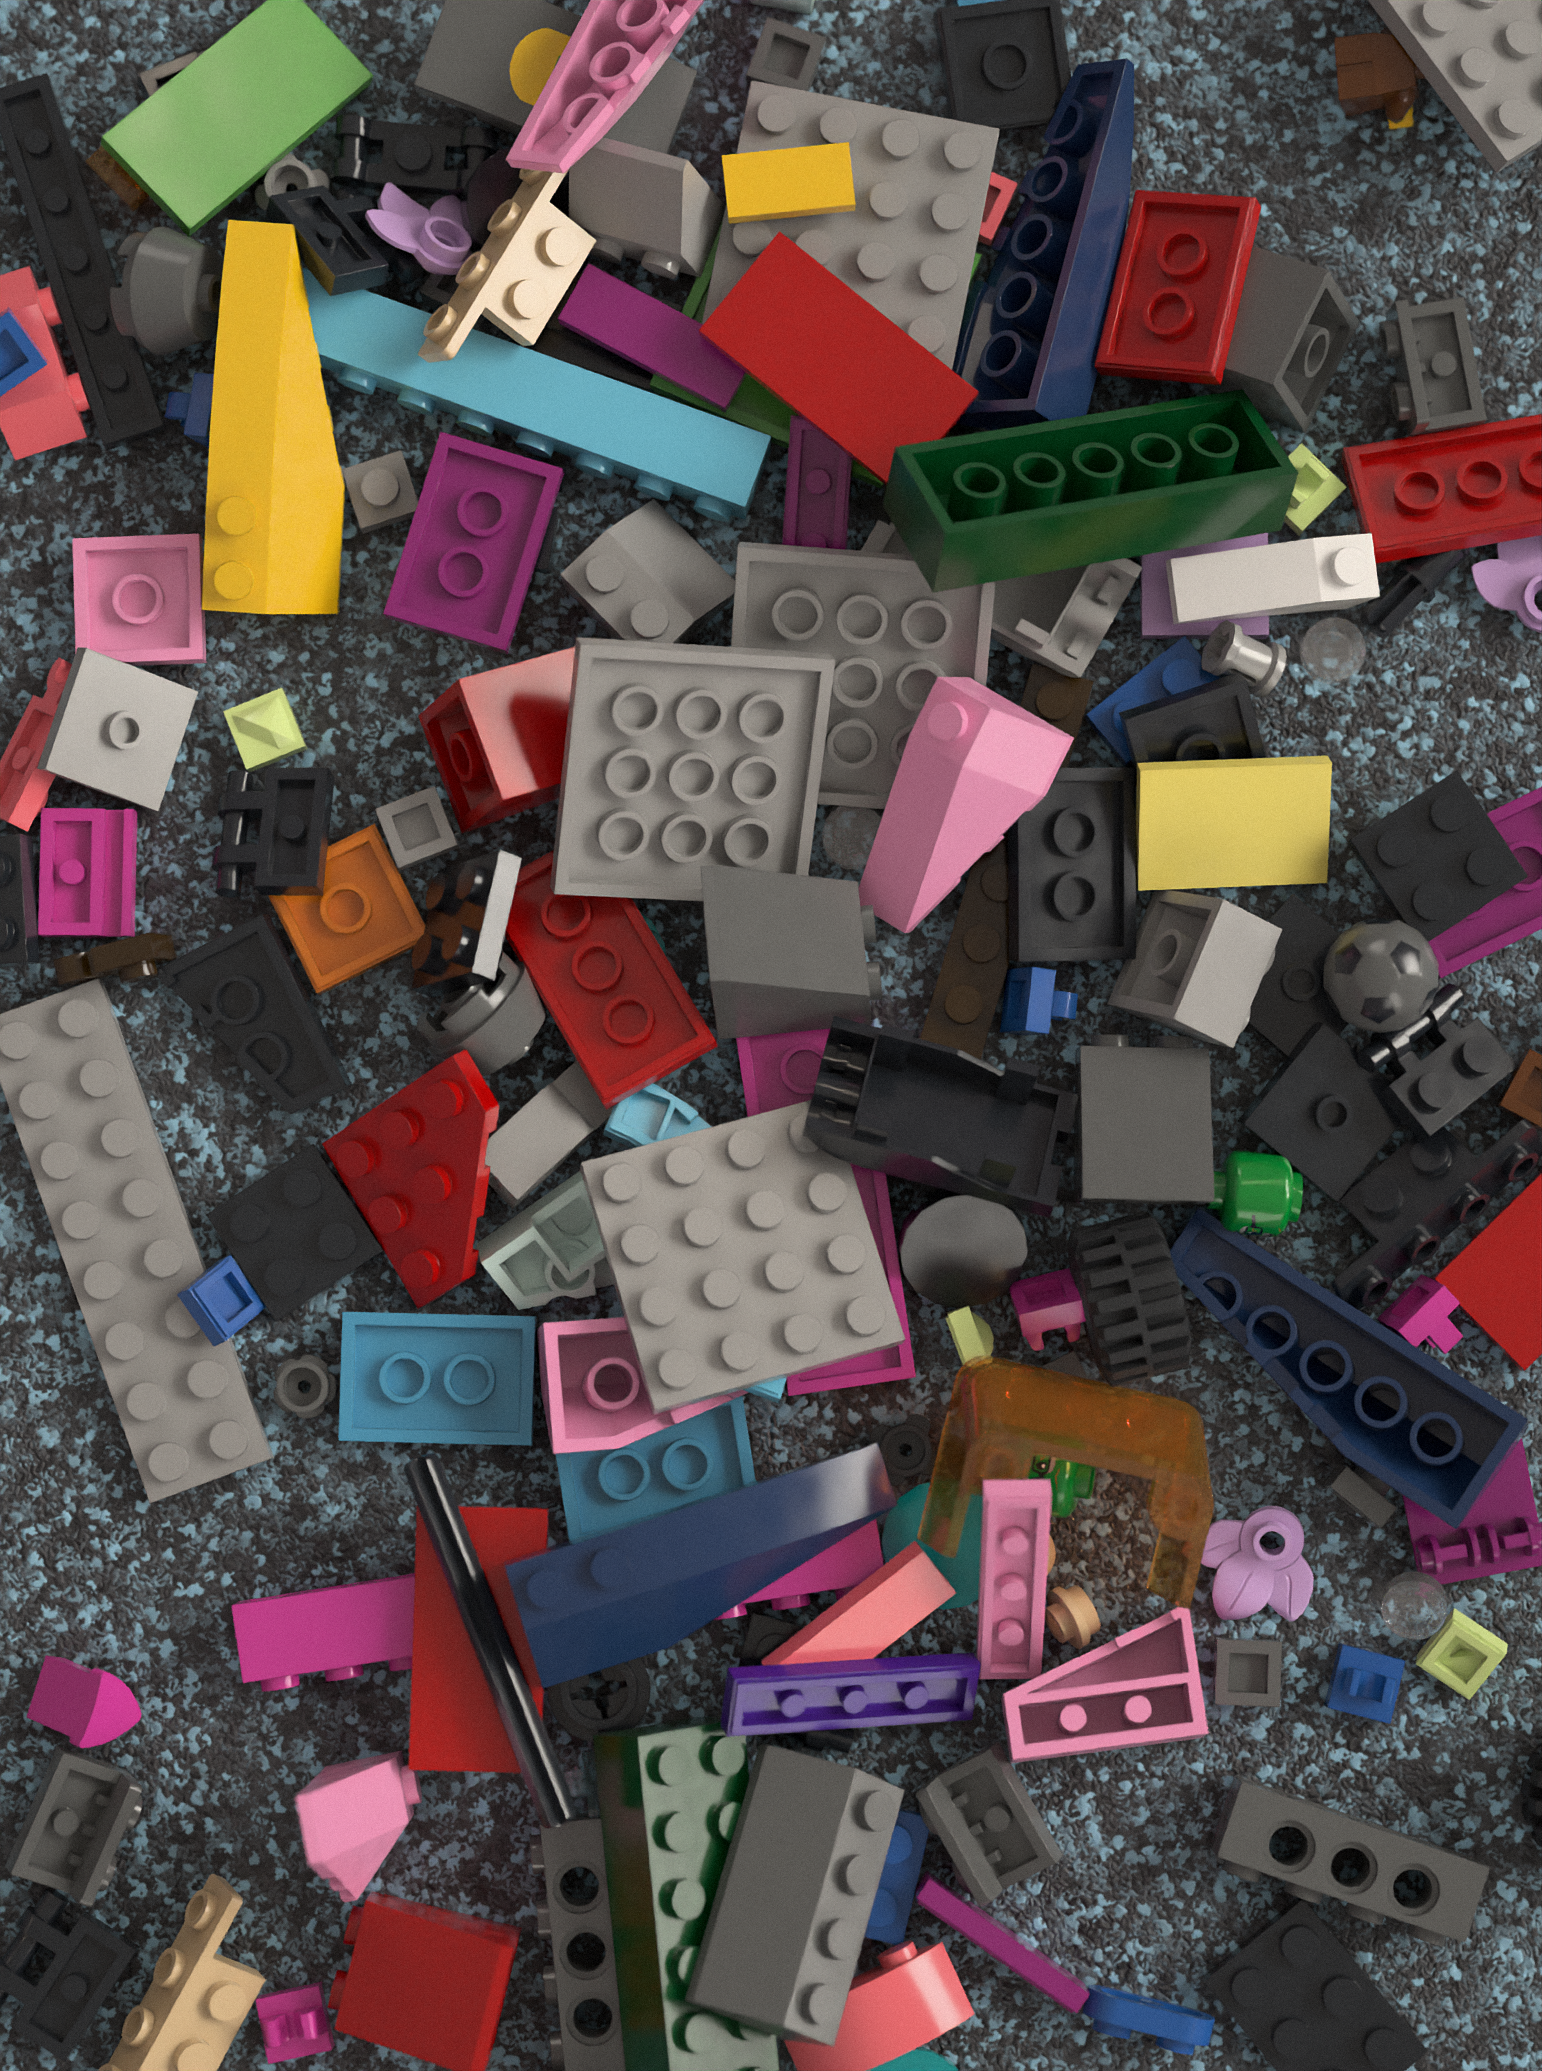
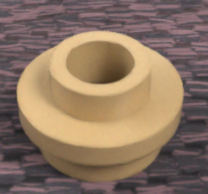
(1071, 1616)

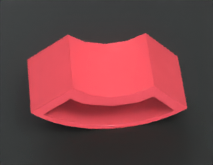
(48, 404)
(891, 2011)

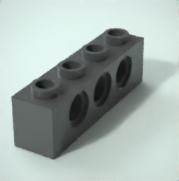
(1450, 1878)
(562, 1918)

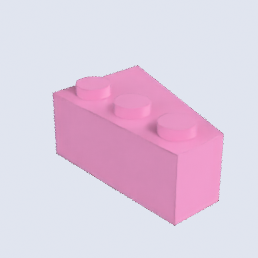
(1112, 1698)

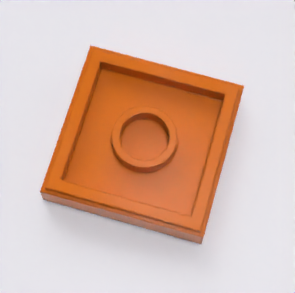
(359, 918)

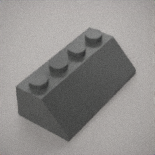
(795, 1896)

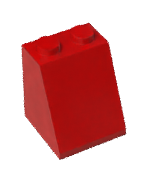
(502, 738)
(425, 1980)

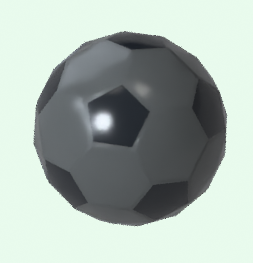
(1380, 975)

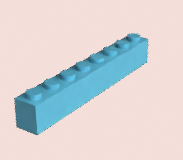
(541, 403)

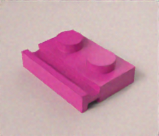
(87, 873)

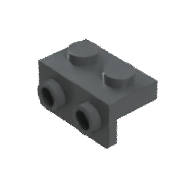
(1433, 366)
(987, 1823)
(76, 1825)

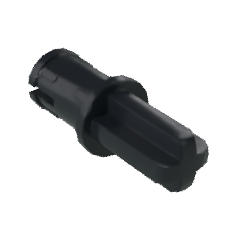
(1411, 585)

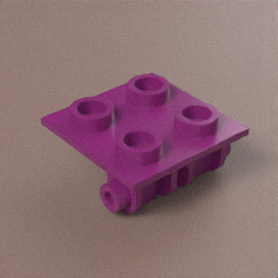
(1494, 1537)

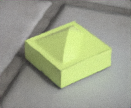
(265, 730)
(970, 1333)
(1461, 1654)

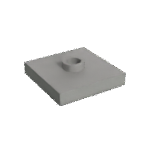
(117, 729)

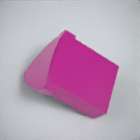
(82, 1703)

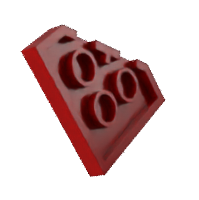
(423, 1174)

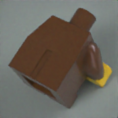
(1377, 75)

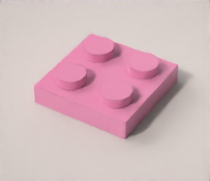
(140, 598)

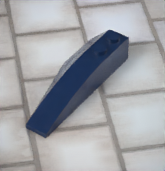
(1042, 311)
(1351, 1376)
(685, 1566)

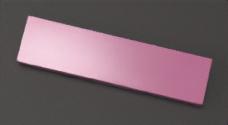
(1013, 1578)

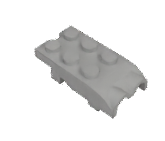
(1047, 615)

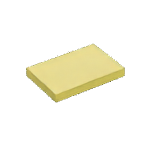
(1232, 822)

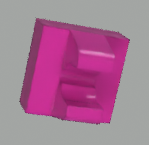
(1047, 1304)
(1422, 1315)
(294, 2022)

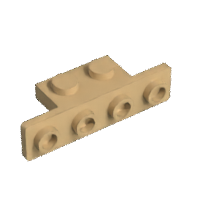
(516, 273)
(194, 1994)

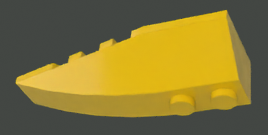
(271, 441)

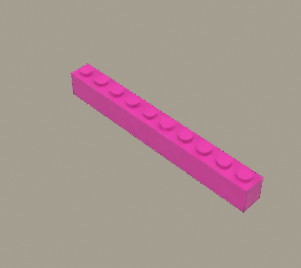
(373, 1619)

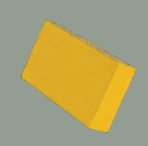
(788, 182)

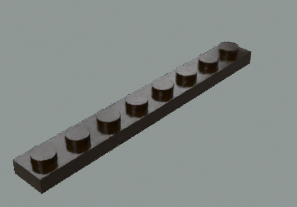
(980, 936)

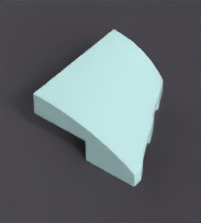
(548, 1249)

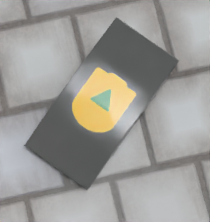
(501, 54)

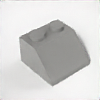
(644, 208)
(649, 580)
(1196, 966)

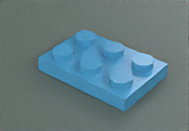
(437, 1378)
(657, 1471)

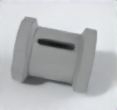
(1234, 652)

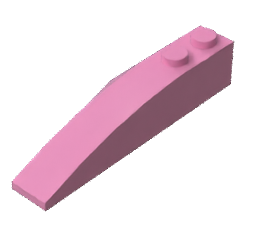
(598, 78)

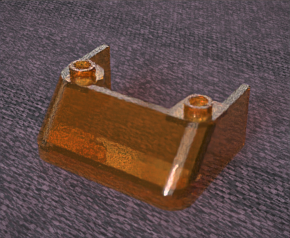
(1015, 1409)

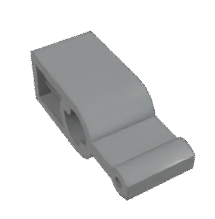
(543, 1135)

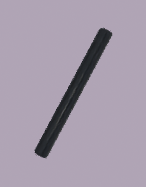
(490, 1640)

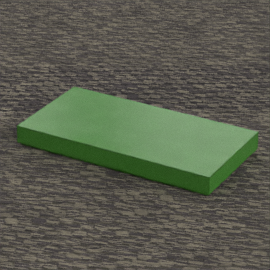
(236, 111)

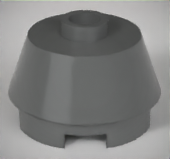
(167, 290)
(488, 1019)

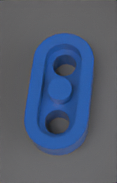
(1175, 2025)

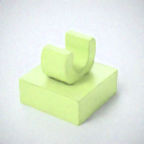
(1313, 491)

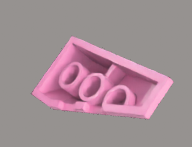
(957, 790)
(596, 1388)
(355, 1817)

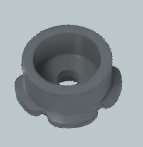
(287, 1388)

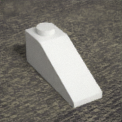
(1274, 579)

